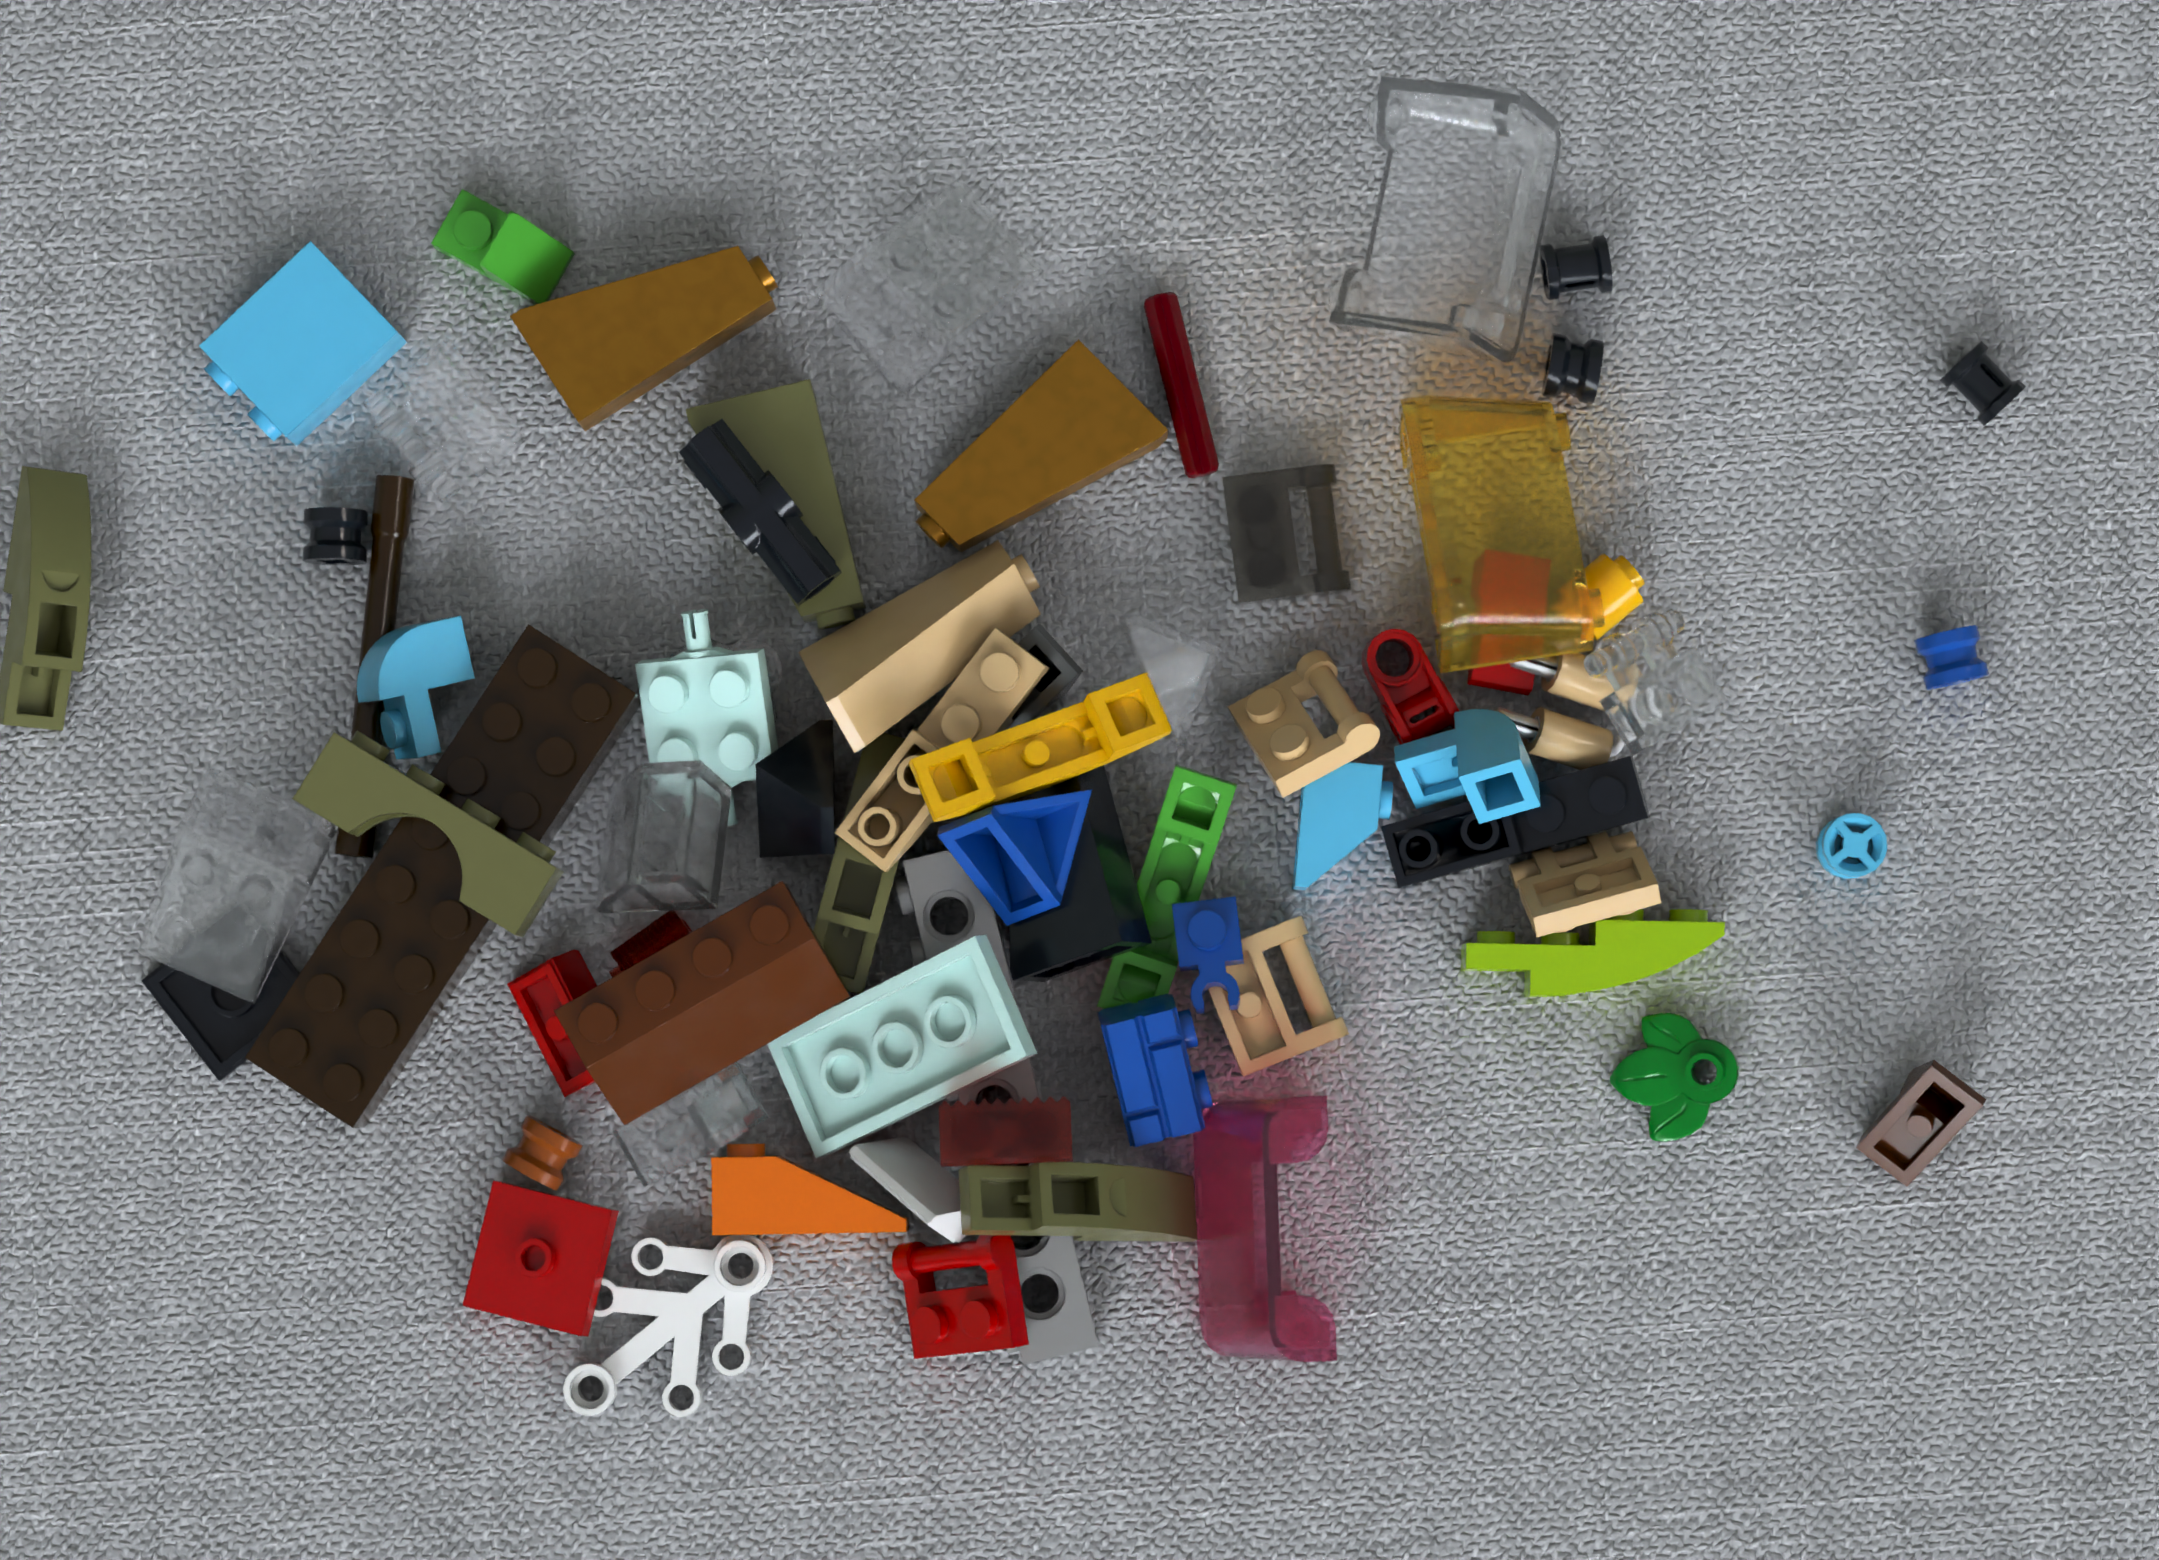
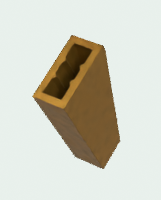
(643, 329)
(1045, 446)

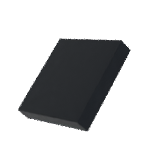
(215, 1021)

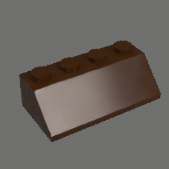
(702, 1003)

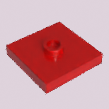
(540, 1258)

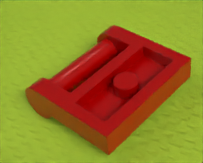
(967, 1316)

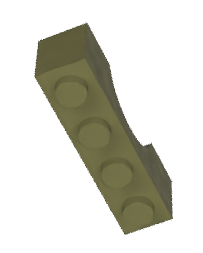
(359, 790)

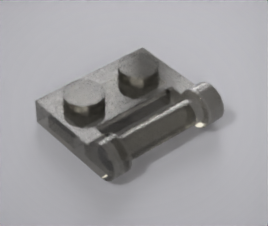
(1265, 540)

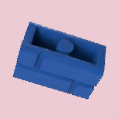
(1153, 1069)

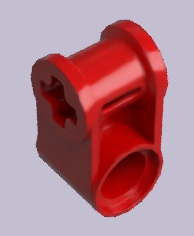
(1411, 692)

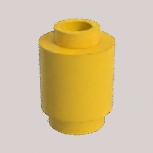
(1618, 588)

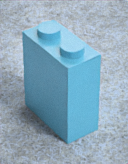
(300, 346)

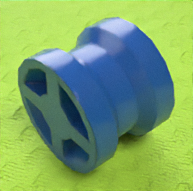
(1951, 657)

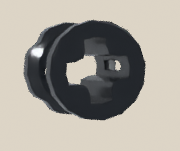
(1576, 268)
(1982, 383)

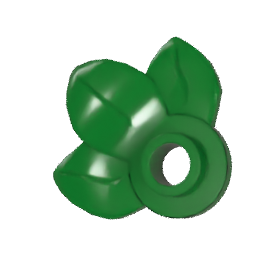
(1666, 1077)

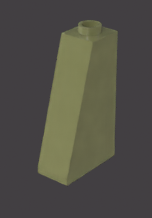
(787, 438)

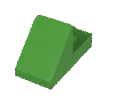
(503, 247)

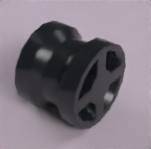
(1573, 368)
(335, 536)

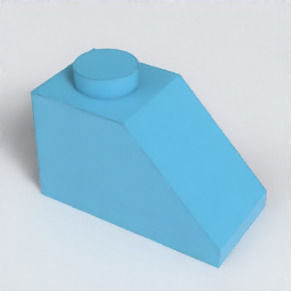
(1337, 817)

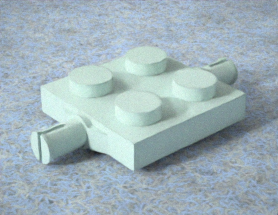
(708, 706)

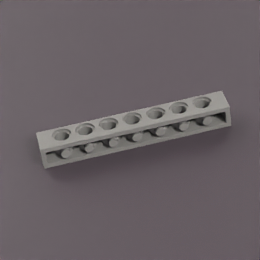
(1069, 1322)

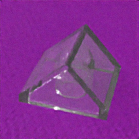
(1177, 669)

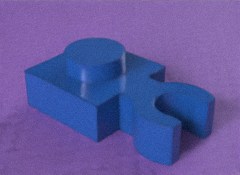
(1208, 942)

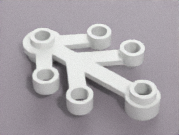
(679, 1318)

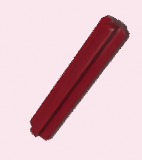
(1181, 385)

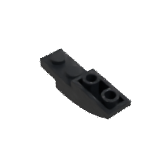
(1569, 810)

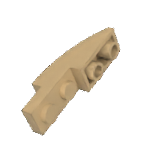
(974, 707)

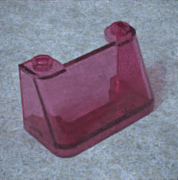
(1238, 1229)

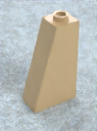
(918, 641)

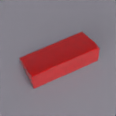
(538, 996)

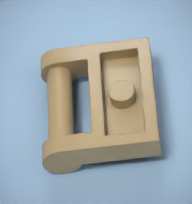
(1286, 736)
(1260, 1026)

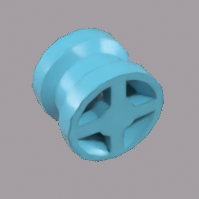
(1861, 838)

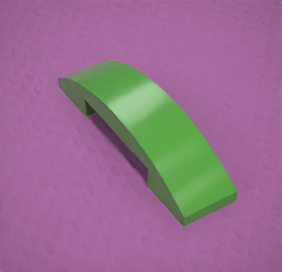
(1170, 875)

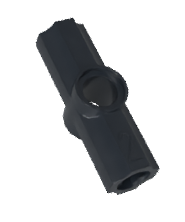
(760, 512)

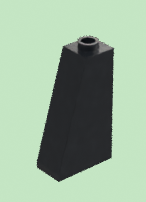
(1100, 900)

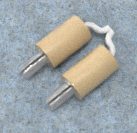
(1559, 735)

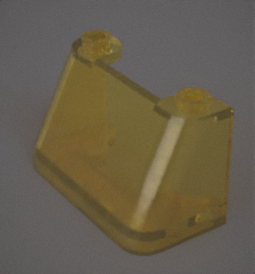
(1497, 529)

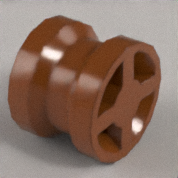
(542, 1152)

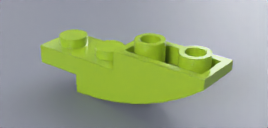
(1617, 953)

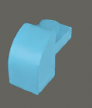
(400, 673)
(1475, 760)

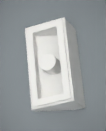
(914, 1181)

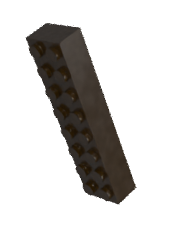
(403, 929)

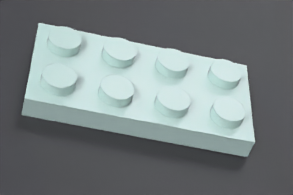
(902, 1046)

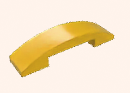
(1041, 751)

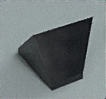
(798, 795)

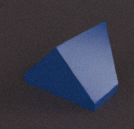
(1019, 851)

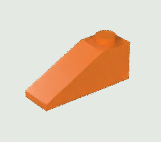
(780, 1197)

